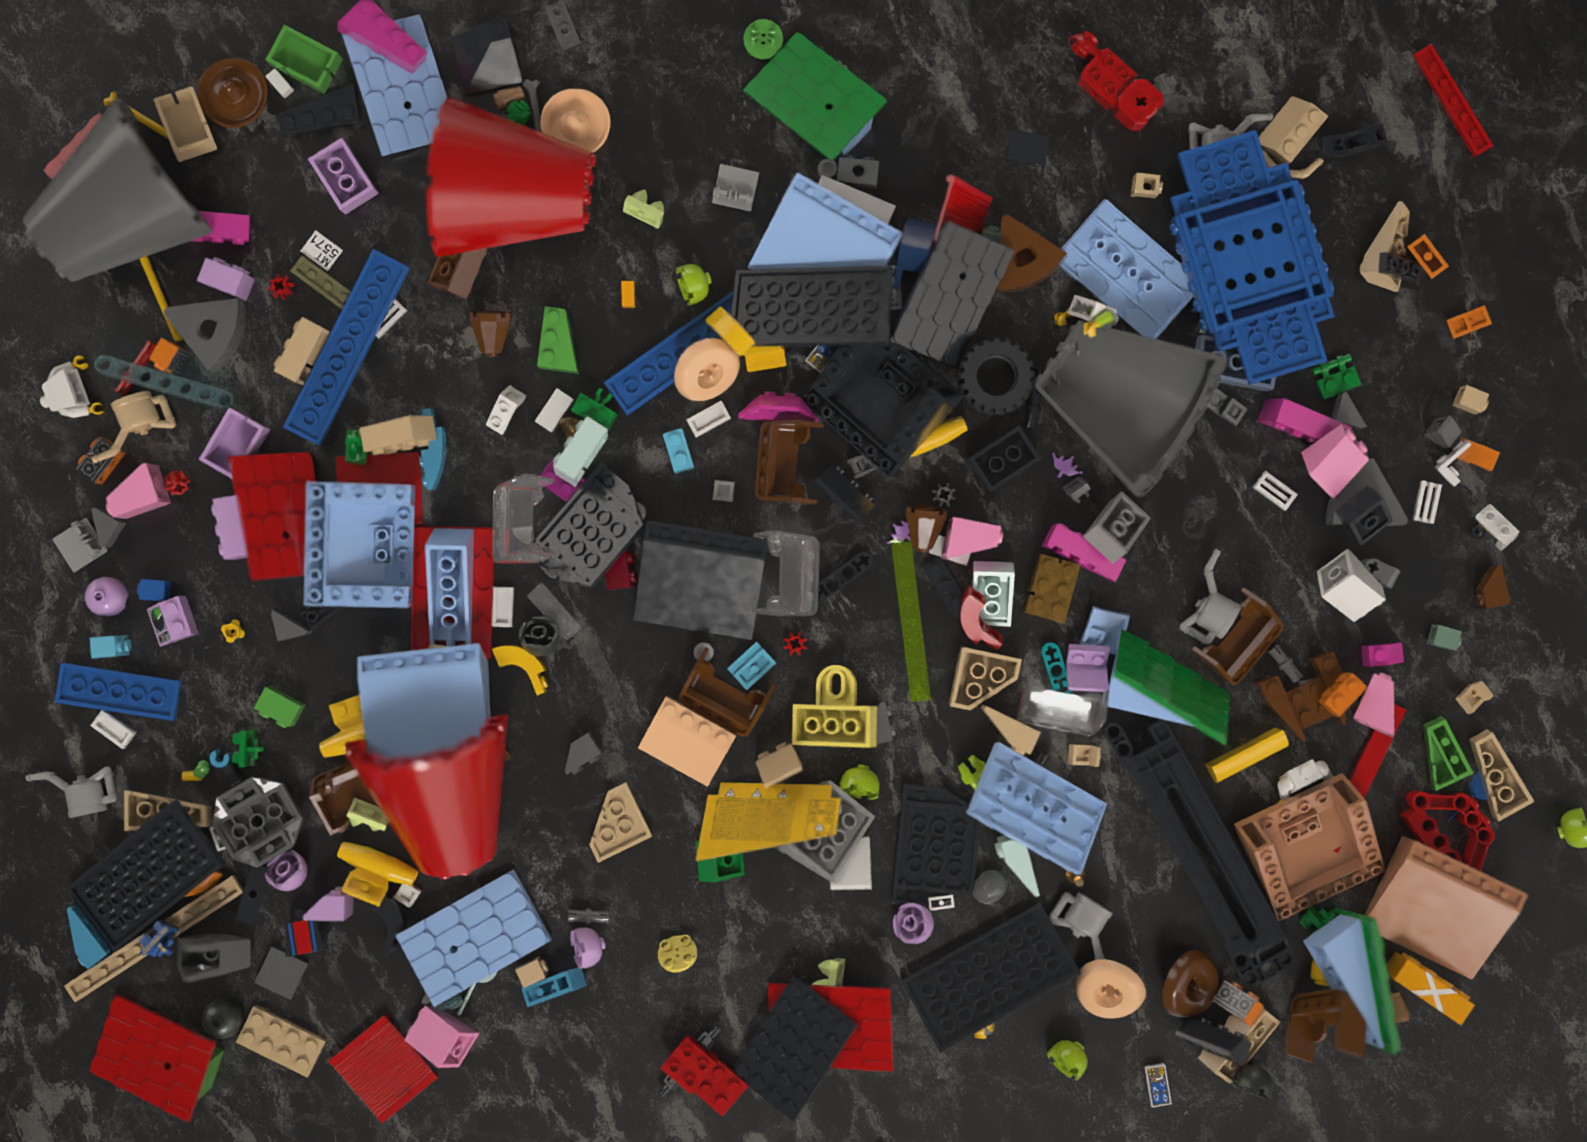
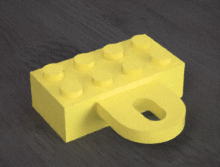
(835, 718)

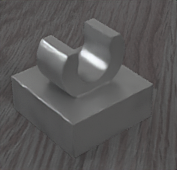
(1077, 488)

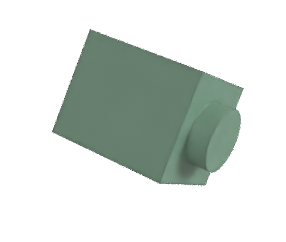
(1444, 637)

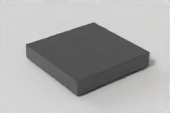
(281, 973)

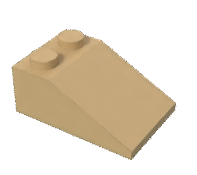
(1014, 732)
(778, 764)

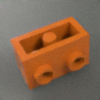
(1342, 693)

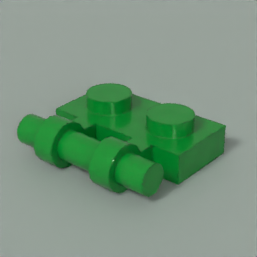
(1338, 382)

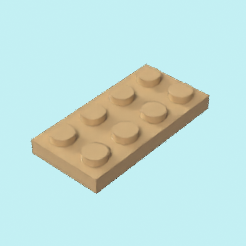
(281, 1041)

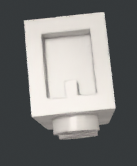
(504, 409)
(1450, 473)
(1497, 526)

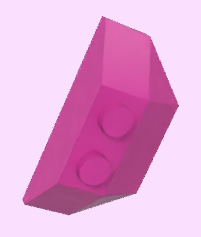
(775, 407)

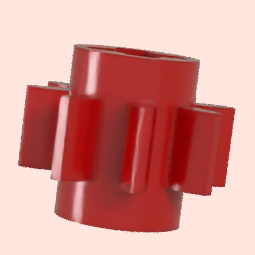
(275, 286)
(176, 482)
(790, 645)

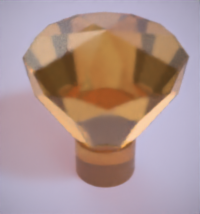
(569, 425)
(1075, 878)

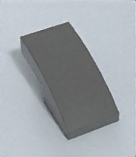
(1226, 407)

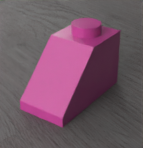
(1382, 654)

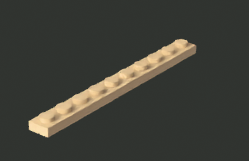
(131, 952)

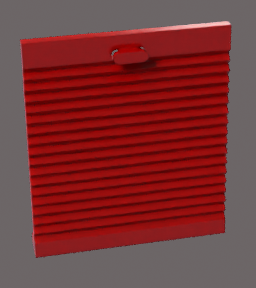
(964, 207)
(385, 470)
(383, 1068)

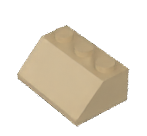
(1291, 130)

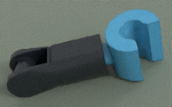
(230, 770)

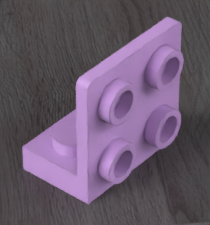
(1087, 667)

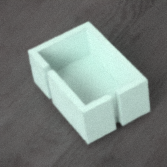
(580, 450)

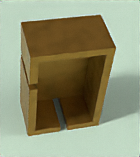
(1052, 587)

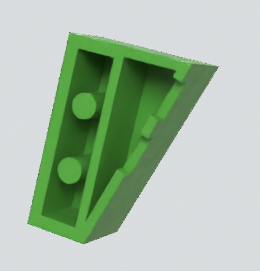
(556, 342)
(1444, 754)

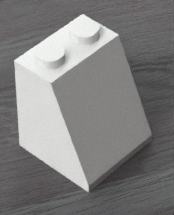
(1350, 586)
(857, 868)

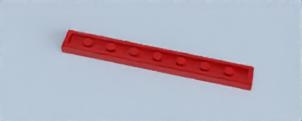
(1372, 757)

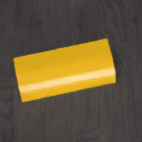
(1247, 754)

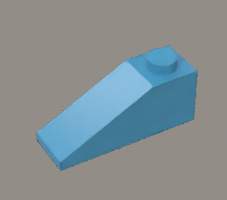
(87, 941)
(554, 986)

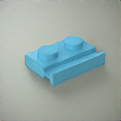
(751, 665)

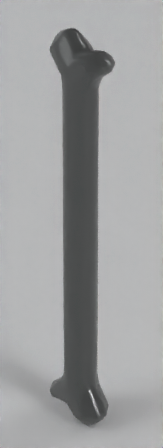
(531, 87)

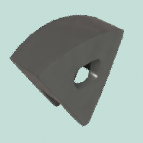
(210, 329)
(1373, 477)
(211, 955)

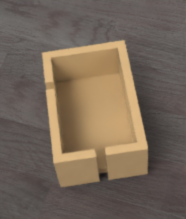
(185, 124)
(301, 349)
(398, 434)

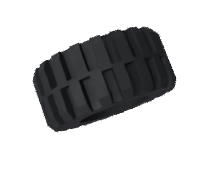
(1019, 363)

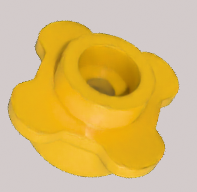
(230, 637)

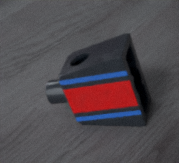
(303, 935)

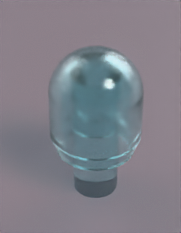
(451, 1003)

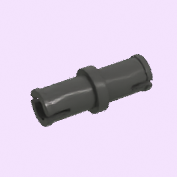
(1285, 663)
(588, 916)

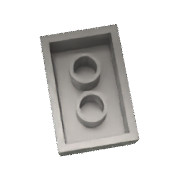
(1117, 527)

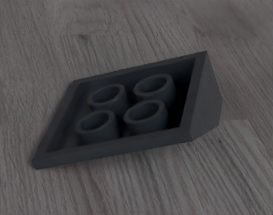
(487, 58)

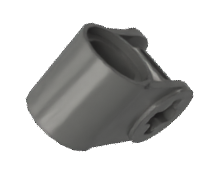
(865, 465)
(1382, 572)

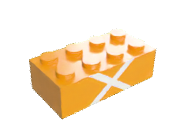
(1429, 987)

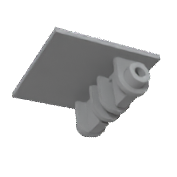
(735, 187)
(79, 544)

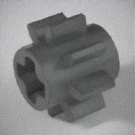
(1165, 84)
(942, 500)

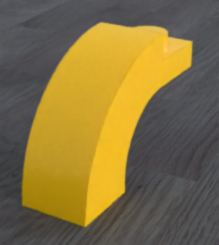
(730, 331)
(531, 664)

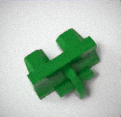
(354, 448)
(248, 748)
(1313, 917)

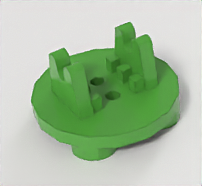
(753, 39)

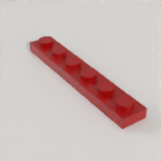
(1452, 100)

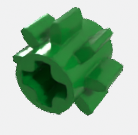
(518, 112)

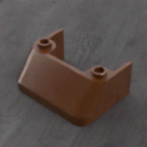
(778, 460)
(1245, 641)
(722, 701)
(1311, 1015)

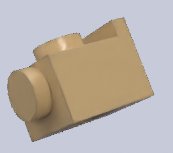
(1152, 180)

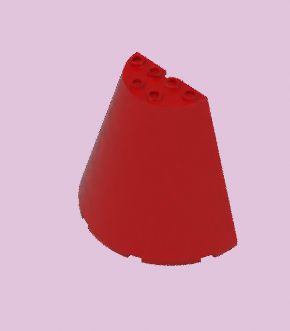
(502, 182)
(441, 800)

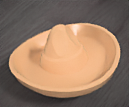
(576, 118)
(706, 369)
(1109, 989)

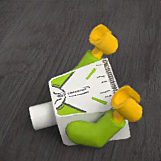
(1091, 311)

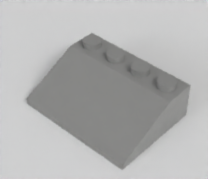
(829, 853)

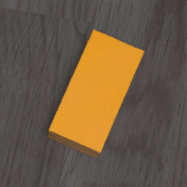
(628, 294)

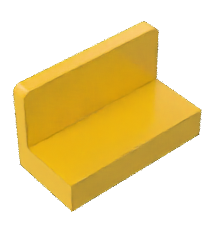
(764, 358)

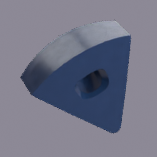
(914, 248)

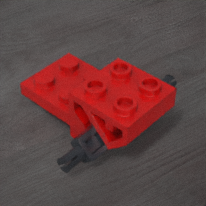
(702, 1072)

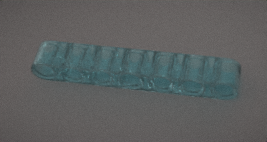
(157, 377)

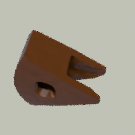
(1032, 259)

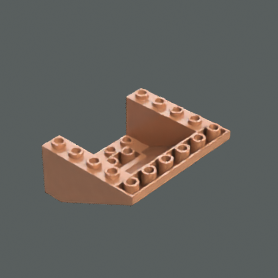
(1295, 843)
(1442, 907)

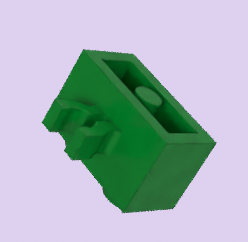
(591, 408)

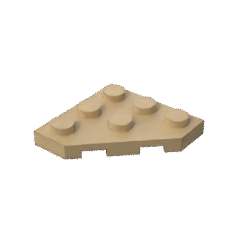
(618, 824)

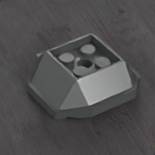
(237, 826)

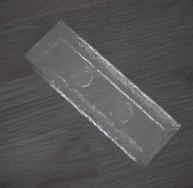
(552, 608)

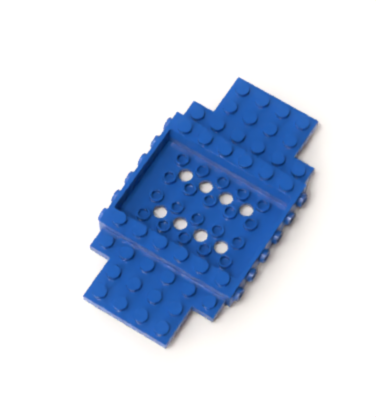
(1274, 316)

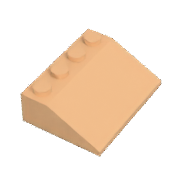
(687, 741)

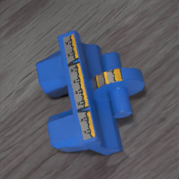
(161, 942)

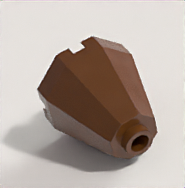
(491, 330)
(924, 525)

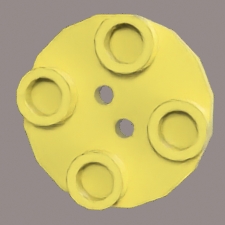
(668, 955)

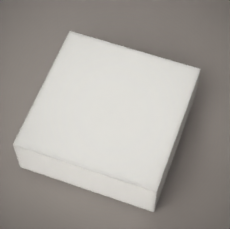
(407, 894)

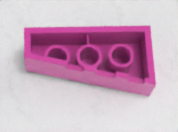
(376, 30)
(226, 228)
(1297, 420)
(1080, 551)

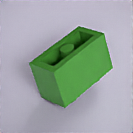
(279, 707)

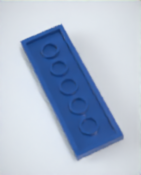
(118, 691)

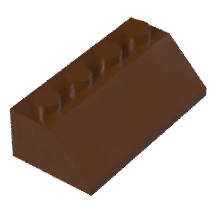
(457, 272)

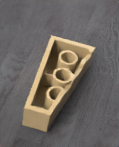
(1499, 778)
(142, 807)

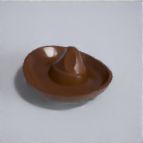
(232, 92)
(1190, 985)

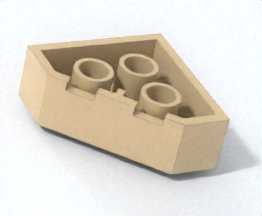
(981, 676)

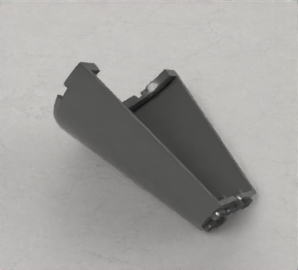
(110, 203)
(1130, 398)

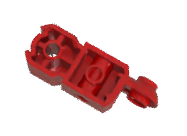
(1114, 83)

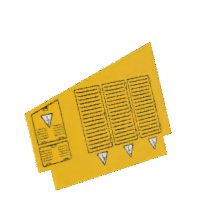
(760, 817)

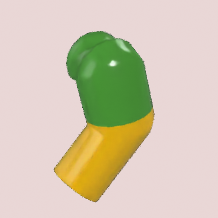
(199, 772)

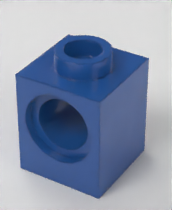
(154, 590)

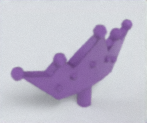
(1065, 466)
(901, 533)

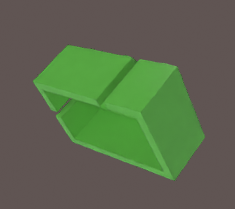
(304, 59)

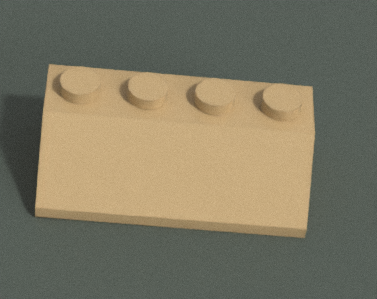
(1256, 1034)

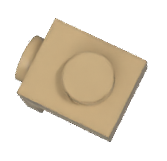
(1474, 696)
(1084, 755)

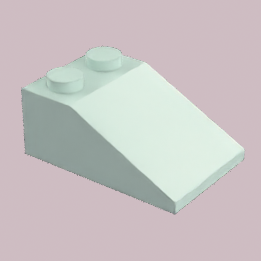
(996, 583)
(1018, 859)

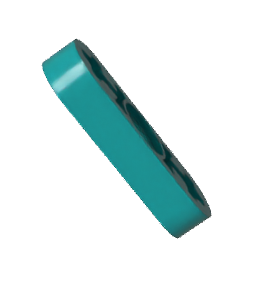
(1046, 658)

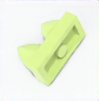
(637, 207)
(367, 813)
(834, 970)

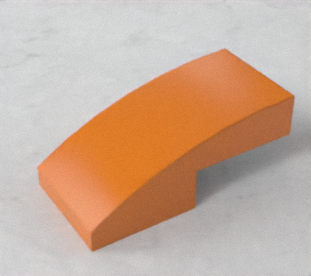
(1469, 322)
(1479, 455)

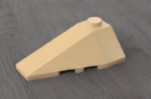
(1388, 240)

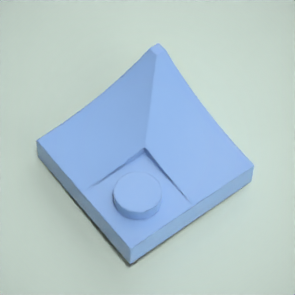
(1104, 628)

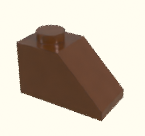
(1492, 589)

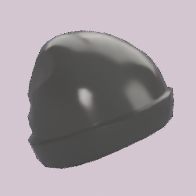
(989, 886)

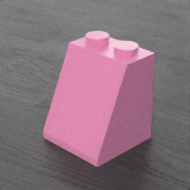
(1335, 459)
(138, 493)
(969, 536)
(1378, 705)
(441, 1037)

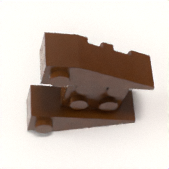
(1299, 705)

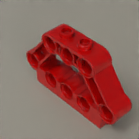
(1475, 849)

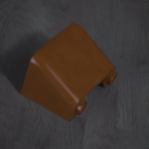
(334, 793)

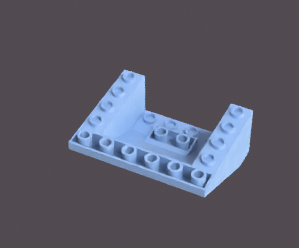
(823, 231)
(359, 544)
(423, 699)

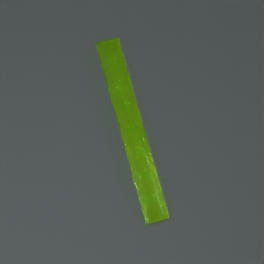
(911, 621)

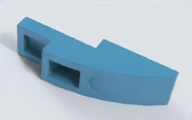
(434, 457)

